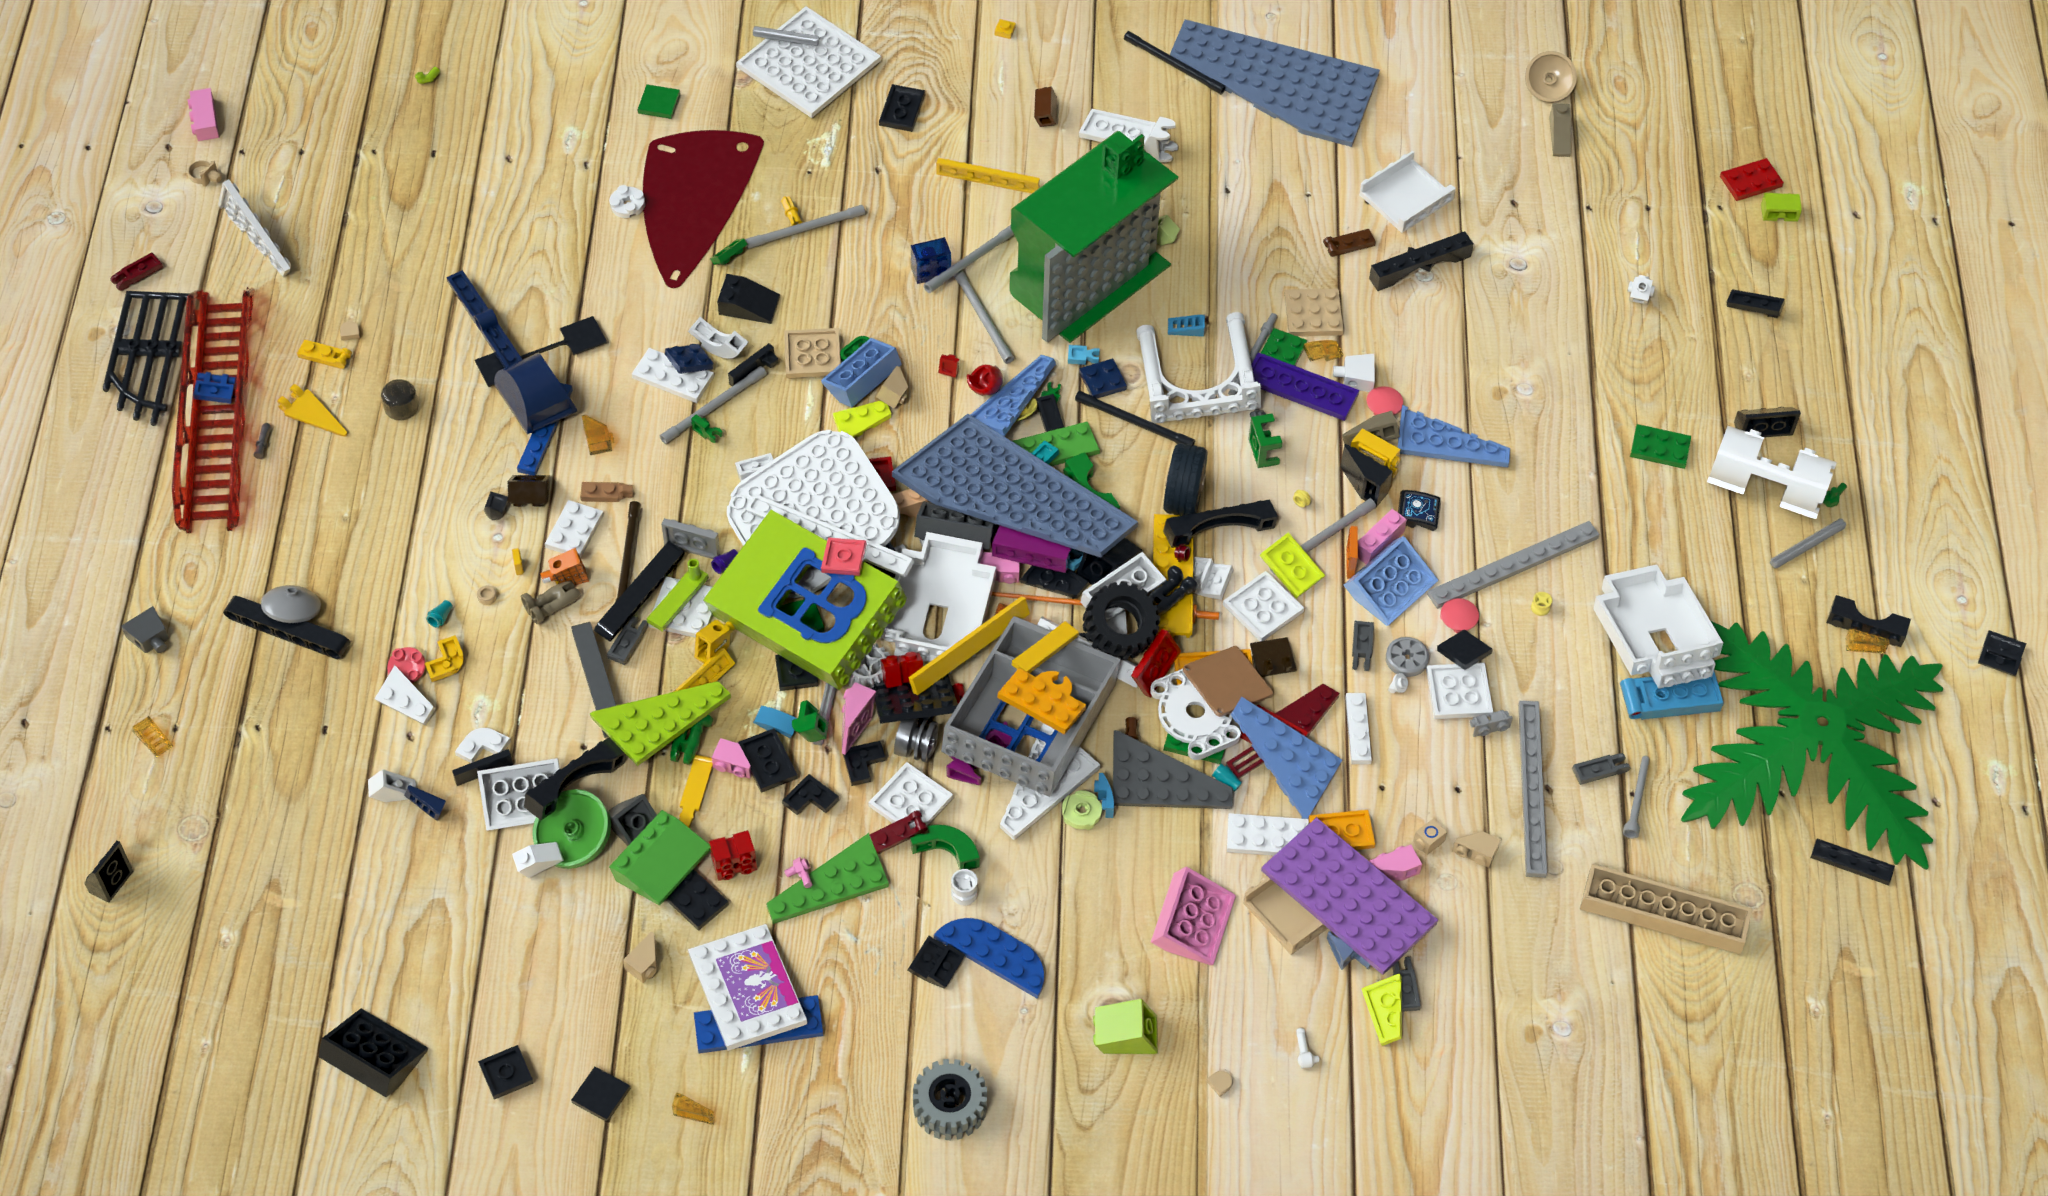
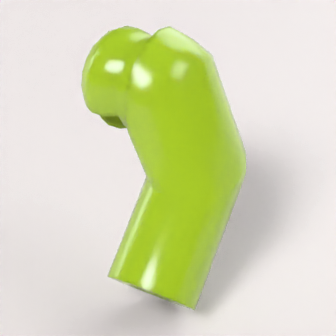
(427, 78)

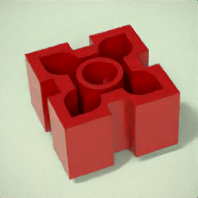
(733, 855)

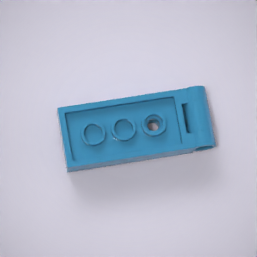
(1648, 702)

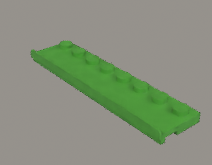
(1069, 440)

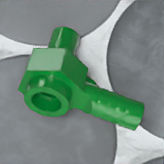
(1832, 497)

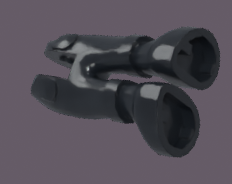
(1175, 578)

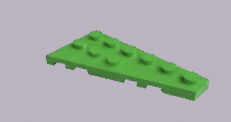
(841, 878)

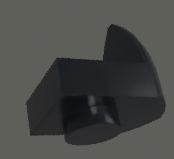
(495, 506)

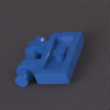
(213, 391)

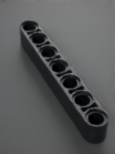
(639, 591)
(301, 633)

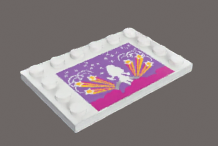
(747, 987)

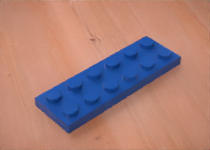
(710, 1038)

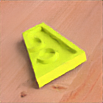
(861, 418)
(1385, 1008)

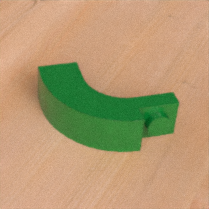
(951, 840)

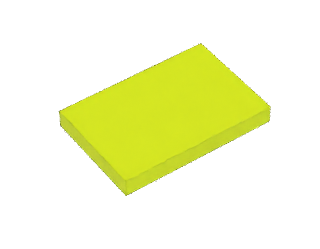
(1292, 565)

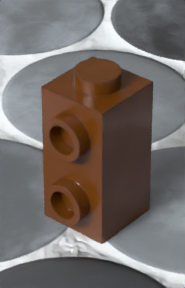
(1045, 106)

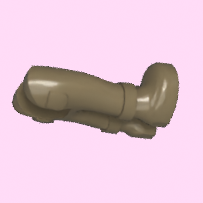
(550, 601)

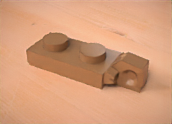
(605, 491)

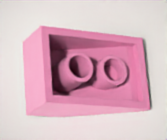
(857, 713)

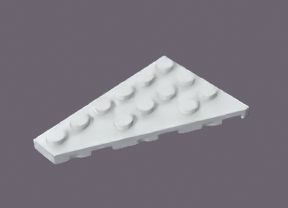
(245, 220)
(1029, 805)

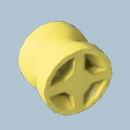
(1539, 599)

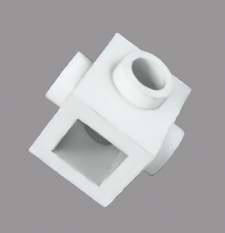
(1638, 295)

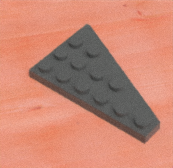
(1156, 780)

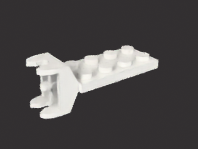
(1102, 124)

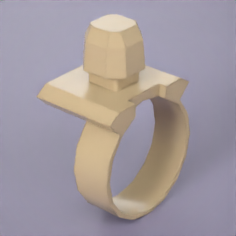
(209, 174)

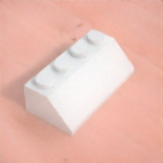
(1136, 571)

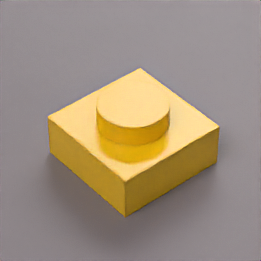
(1005, 28)

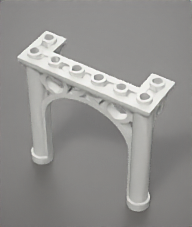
(1162, 410)

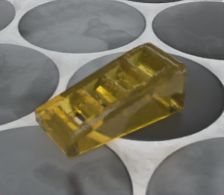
(1865, 642)
(144, 724)
(689, 1109)

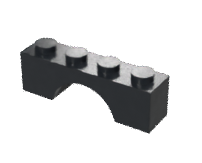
(1846, 616)

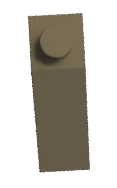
(1560, 129)
(1381, 425)

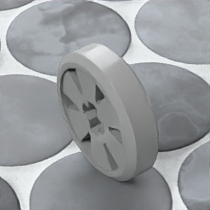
(1407, 646)

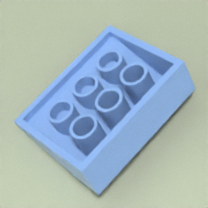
(1391, 581)

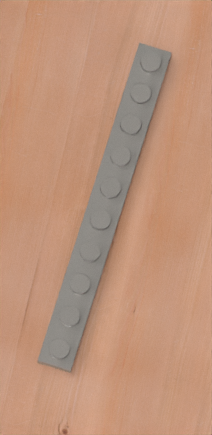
(1513, 564)
(1532, 789)

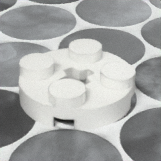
(624, 194)

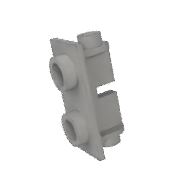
(1499, 721)

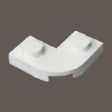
(481, 739)

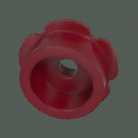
(1182, 553)

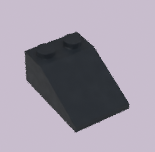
(747, 300)
(109, 873)

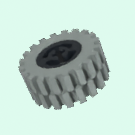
(942, 1114)

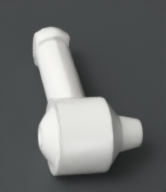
(1305, 1059)

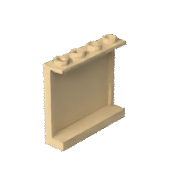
(1282, 915)

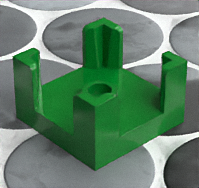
(1262, 441)

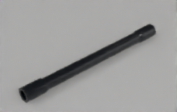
(1209, 82)
(1091, 401)

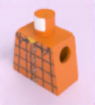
(565, 568)

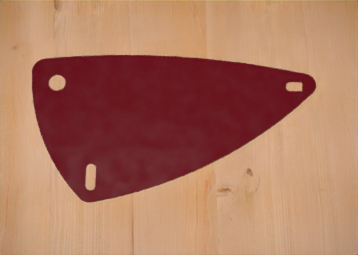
(693, 194)

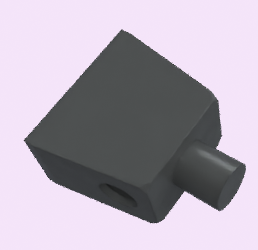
(146, 631)

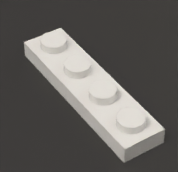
(1358, 728)

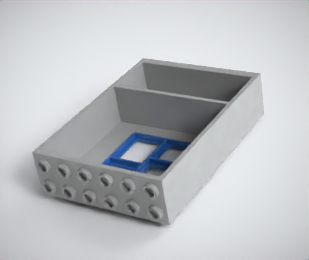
(1092, 680)

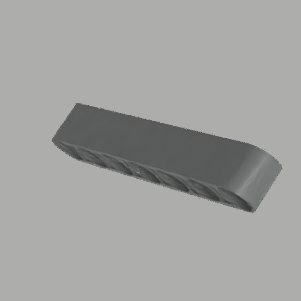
(593, 667)

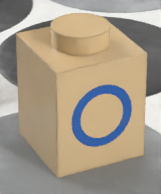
(1429, 837)

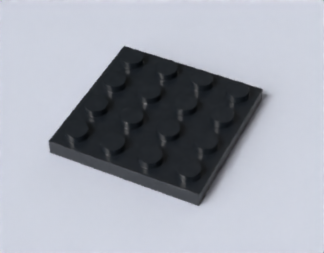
(902, 704)

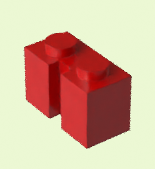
(898, 668)

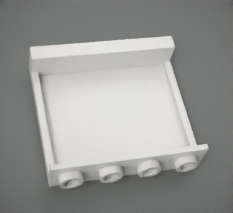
(1405, 193)

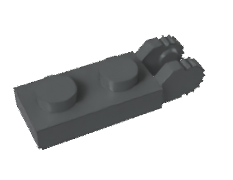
(627, 641)
(1362, 643)
(1600, 768)
(1410, 994)

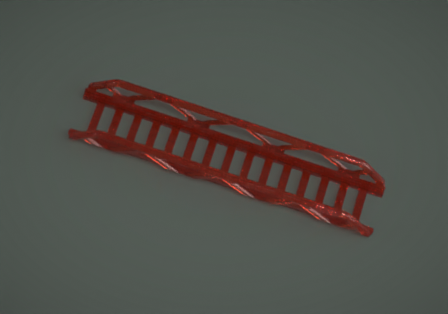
(185, 495)

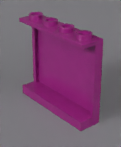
(1030, 550)

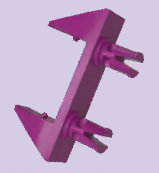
(965, 772)

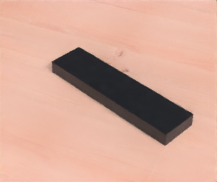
(1852, 861)

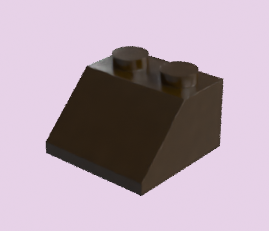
(528, 490)

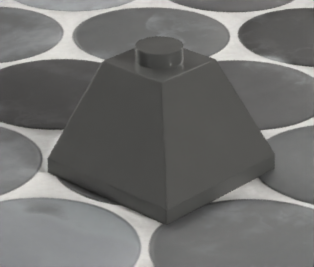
(631, 818)

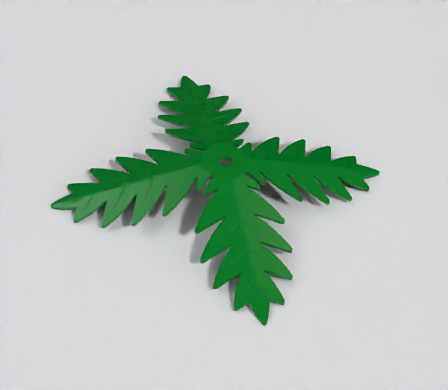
(1788, 744)

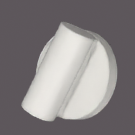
(1398, 684)

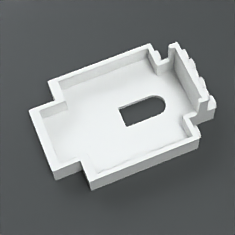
(944, 576)
(1647, 603)

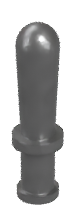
(261, 443)

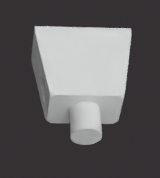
(1357, 372)

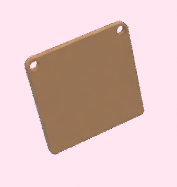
(1225, 679)

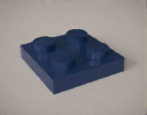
(688, 358)
(1102, 378)

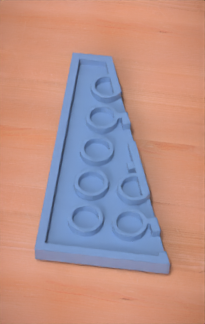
(1008, 403)

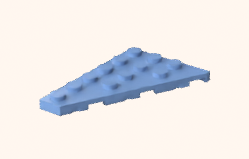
(1296, 762)

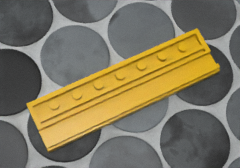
(1180, 617)

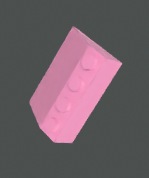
(1193, 917)

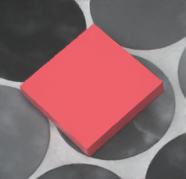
(843, 556)

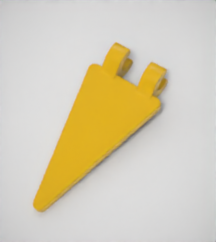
(310, 411)

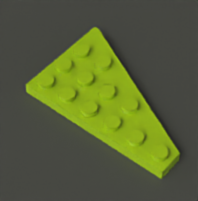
(654, 722)

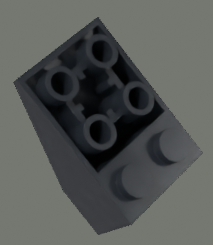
(1366, 475)

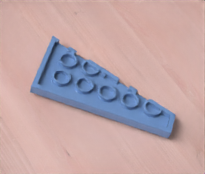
(1444, 441)

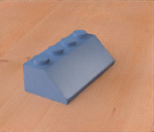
(862, 372)

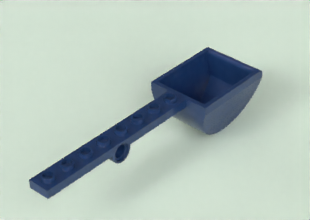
(524, 384)

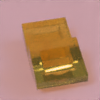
(1322, 349)

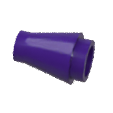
(722, 561)

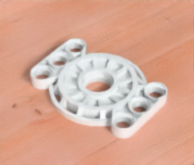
(1189, 729)

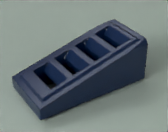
(427, 802)

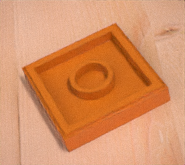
(1352, 552)

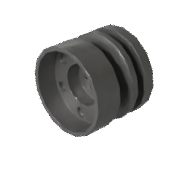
(920, 739)

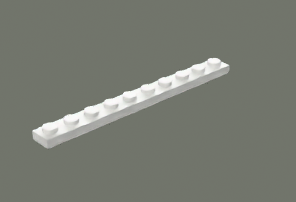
(874, 553)

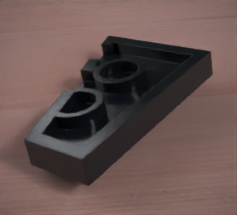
(1058, 582)

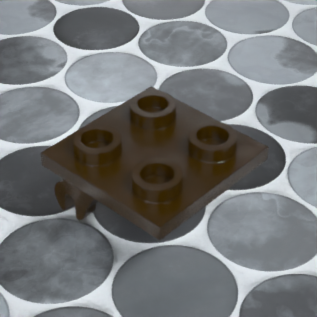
(1273, 657)

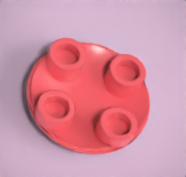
(1384, 400)
(1459, 614)
(408, 661)

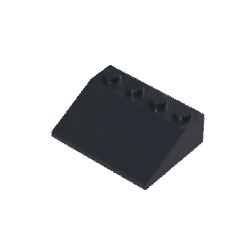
(371, 1052)

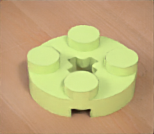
(1081, 820)

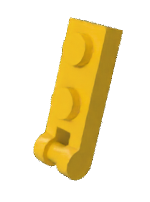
(324, 354)

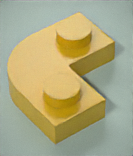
(449, 663)

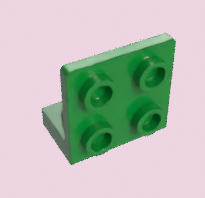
(1120, 161)

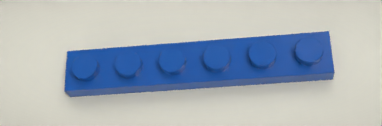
(538, 445)

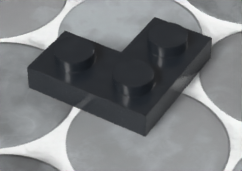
(859, 757)
(810, 791)

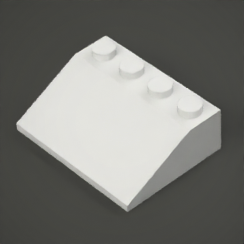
(505, 791)

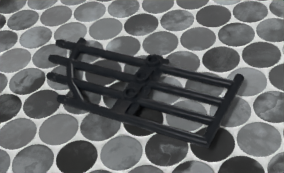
(149, 348)

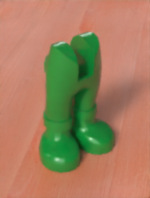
(690, 745)

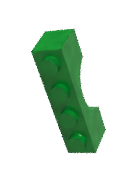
(1081, 471)

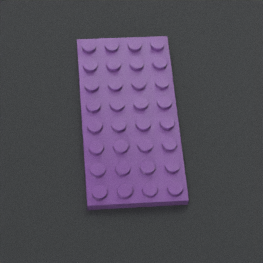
(1349, 895)

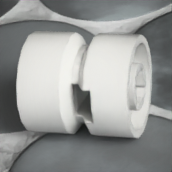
(964, 887)

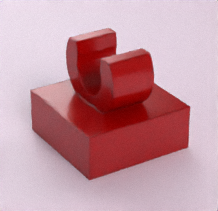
(948, 365)

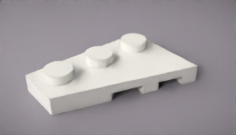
(404, 697)

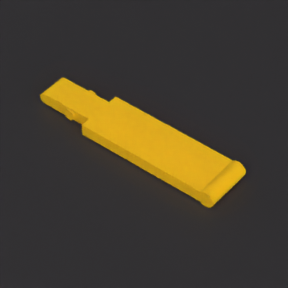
(695, 788)

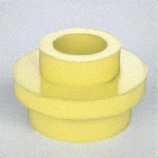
(1301, 498)

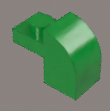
(810, 723)

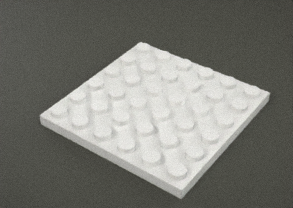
(808, 73)

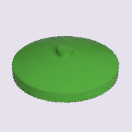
(578, 826)

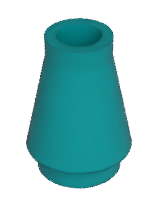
(438, 615)
(1226, 776)

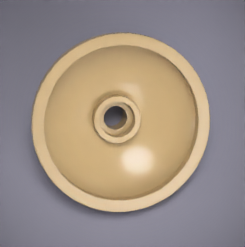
(1555, 66)

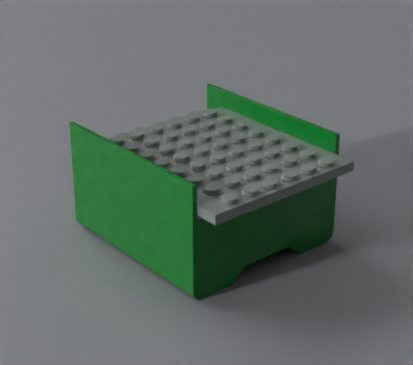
(1088, 241)

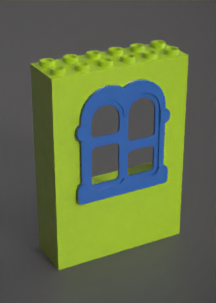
(770, 570)

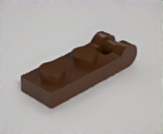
(1349, 242)

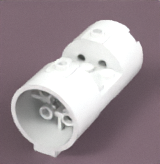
(1805, 483)

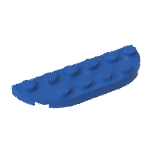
(995, 952)

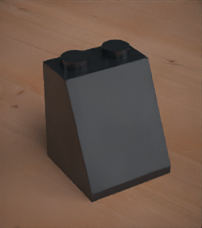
(1095, 568)

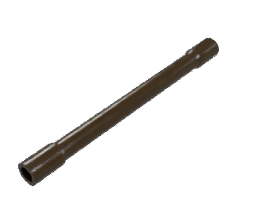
(633, 517)

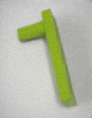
(678, 596)

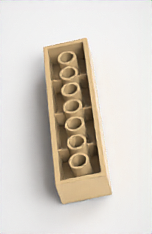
(1666, 909)

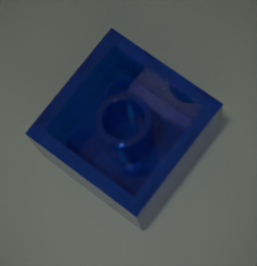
(930, 259)

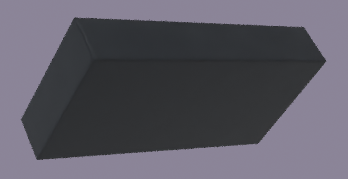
(1049, 413)

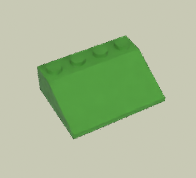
(659, 858)

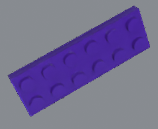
(1303, 386)

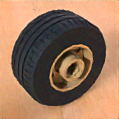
(1185, 479)

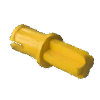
(791, 211)

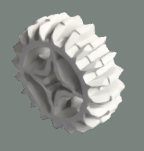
(874, 674)

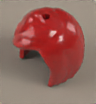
(985, 380)

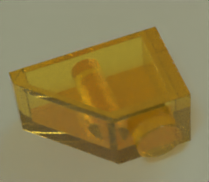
(597, 436)

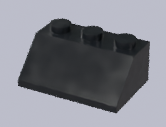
(1770, 422)

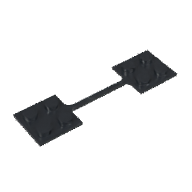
(578, 336)

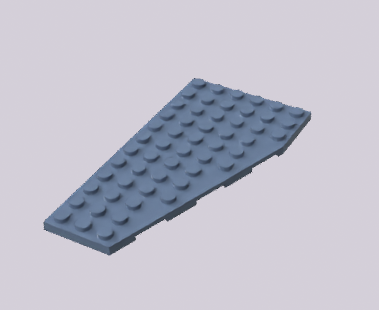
(1302, 88)
(1000, 482)

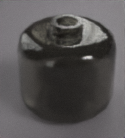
(399, 399)

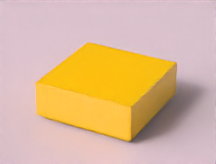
(517, 561)

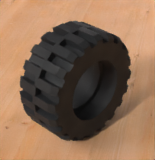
(1133, 601)

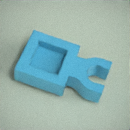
(1079, 355)

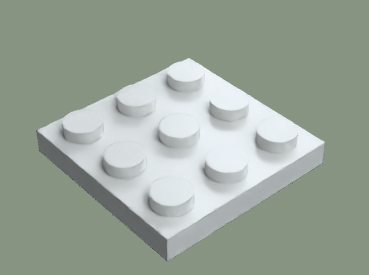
(1263, 606)
(694, 614)
(1459, 691)
(909, 792)

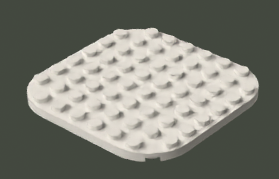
(826, 480)

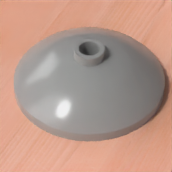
(290, 604)

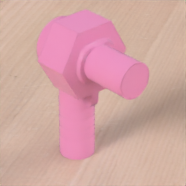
(801, 867)

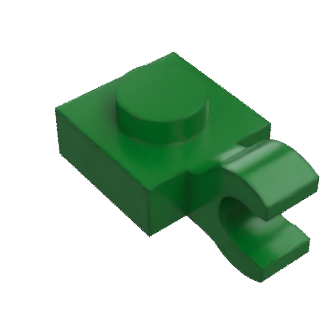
(703, 428)

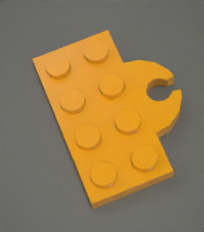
(1043, 698)

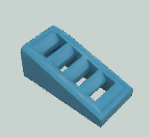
(1187, 320)

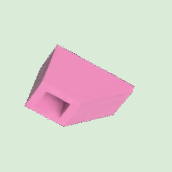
(731, 758)

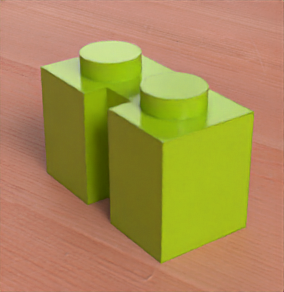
(1781, 206)

